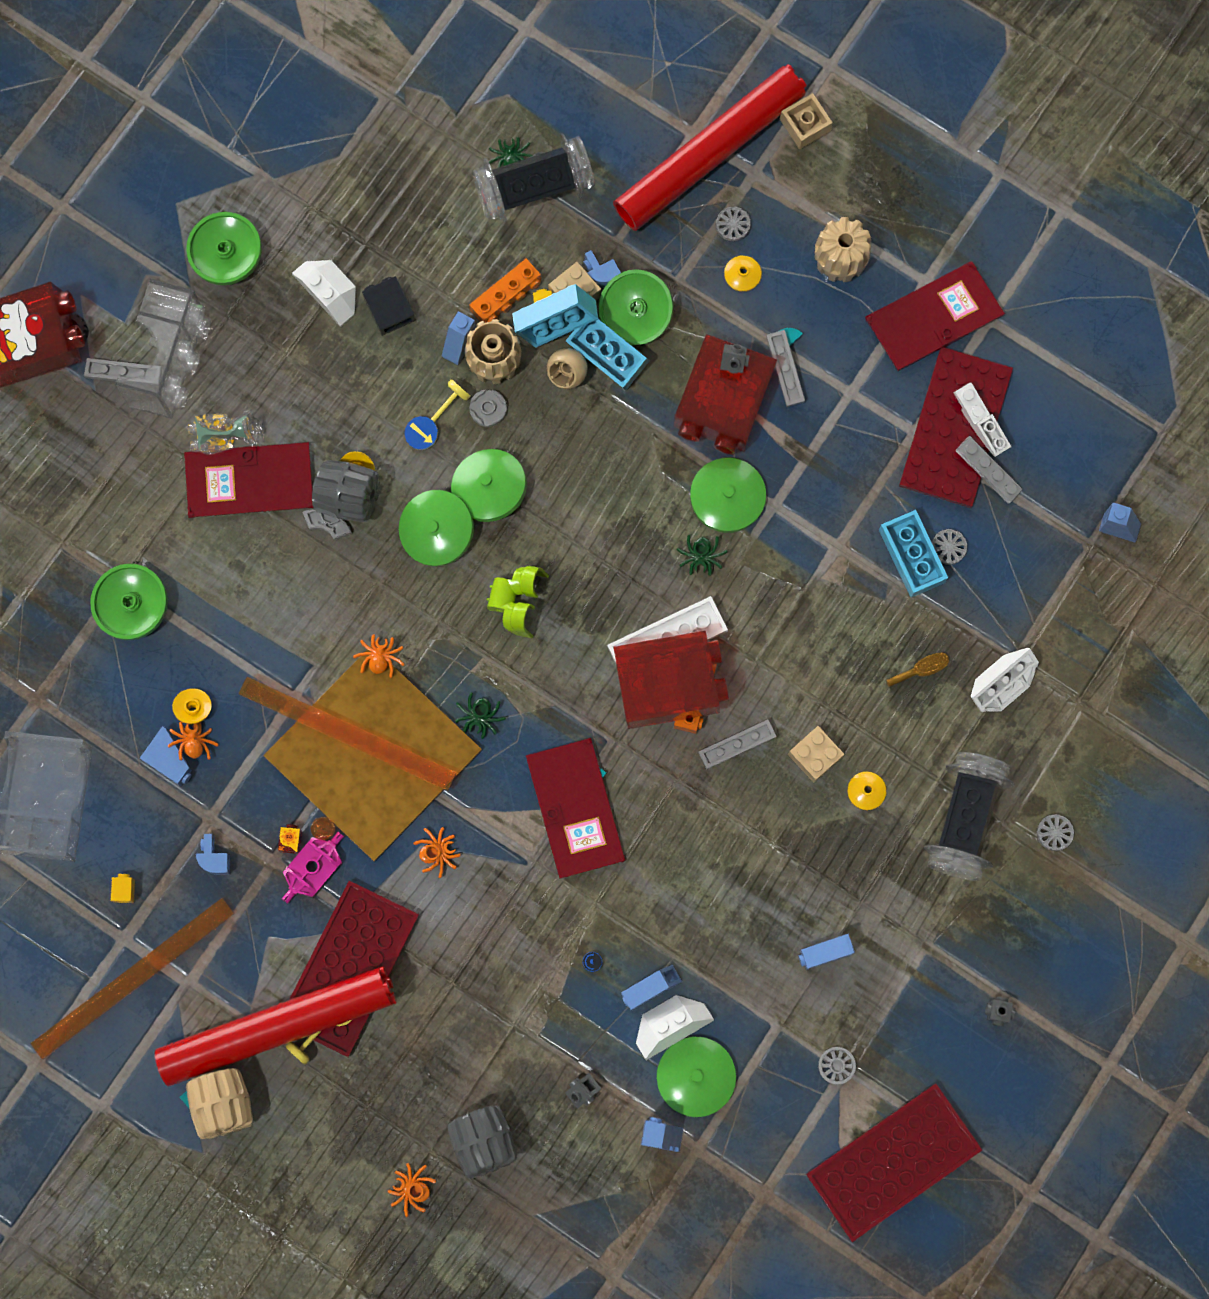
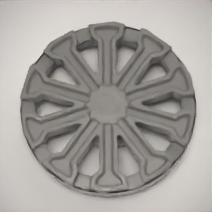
(732, 224)
(949, 546)
(1055, 832)
(837, 1065)

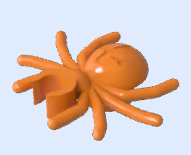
(379, 656)
(192, 741)
(437, 851)
(411, 1189)

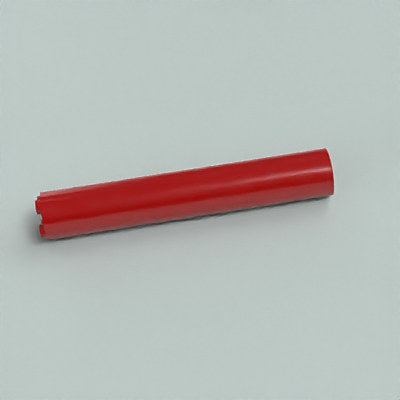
(709, 147)
(275, 1026)

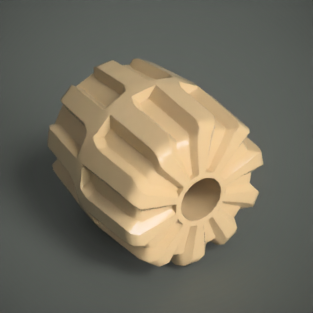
(843, 249)
(493, 351)
(219, 1103)

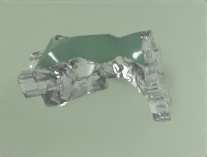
(211, 435)

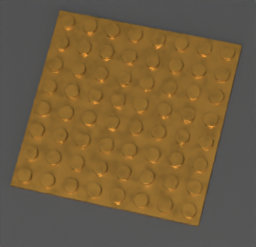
(356, 790)

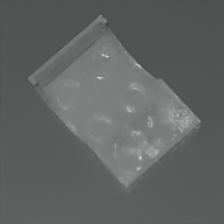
(175, 325)
(43, 796)

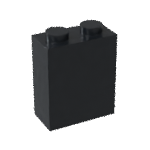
(388, 305)

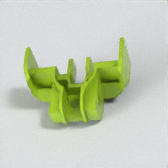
(504, 594)

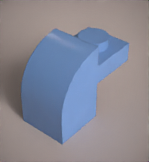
(600, 274)
(210, 861)

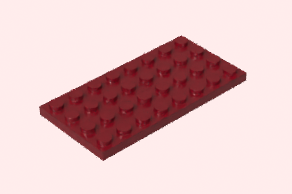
(932, 461)
(359, 937)
(893, 1162)

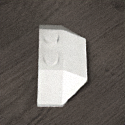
(329, 288)
(1004, 680)
(670, 1023)

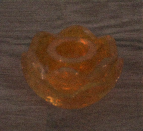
(318, 824)

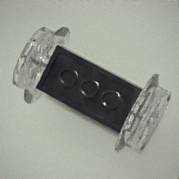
(533, 178)
(969, 816)

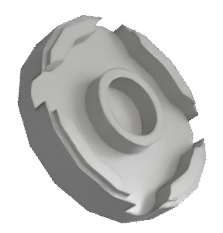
(488, 408)

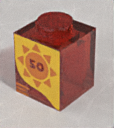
(290, 839)

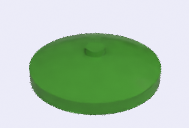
(224, 248)
(636, 306)
(490, 484)
(728, 495)
(436, 528)
(129, 602)
(696, 1076)

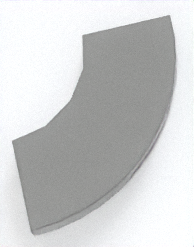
(335, 527)

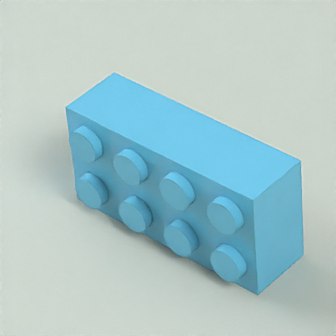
(555, 315)
(608, 352)
(913, 553)

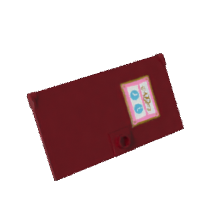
(934, 316)
(249, 480)
(575, 808)

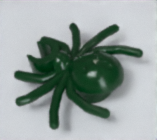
(509, 153)
(701, 554)
(479, 715)

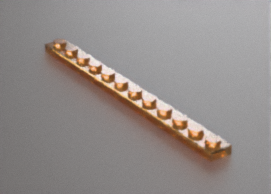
(347, 733)
(132, 978)

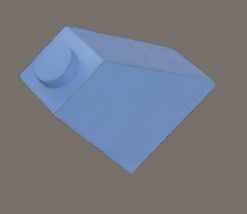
(456, 338)
(1120, 522)
(166, 759)
(826, 952)
(651, 987)

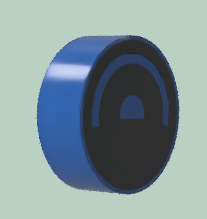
(592, 961)

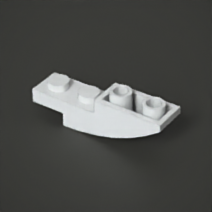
(981, 421)

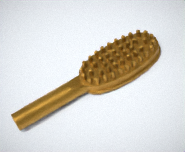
(925, 667)

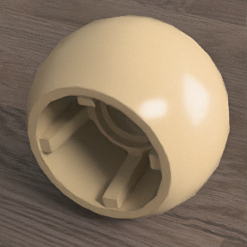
(570, 371)

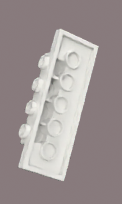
(692, 619)

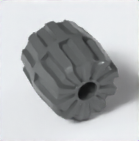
(345, 490)
(482, 1141)

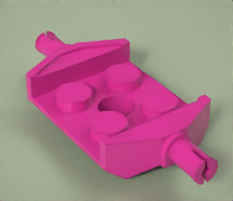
(306, 882)

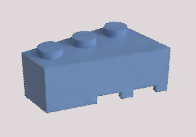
(661, 1135)

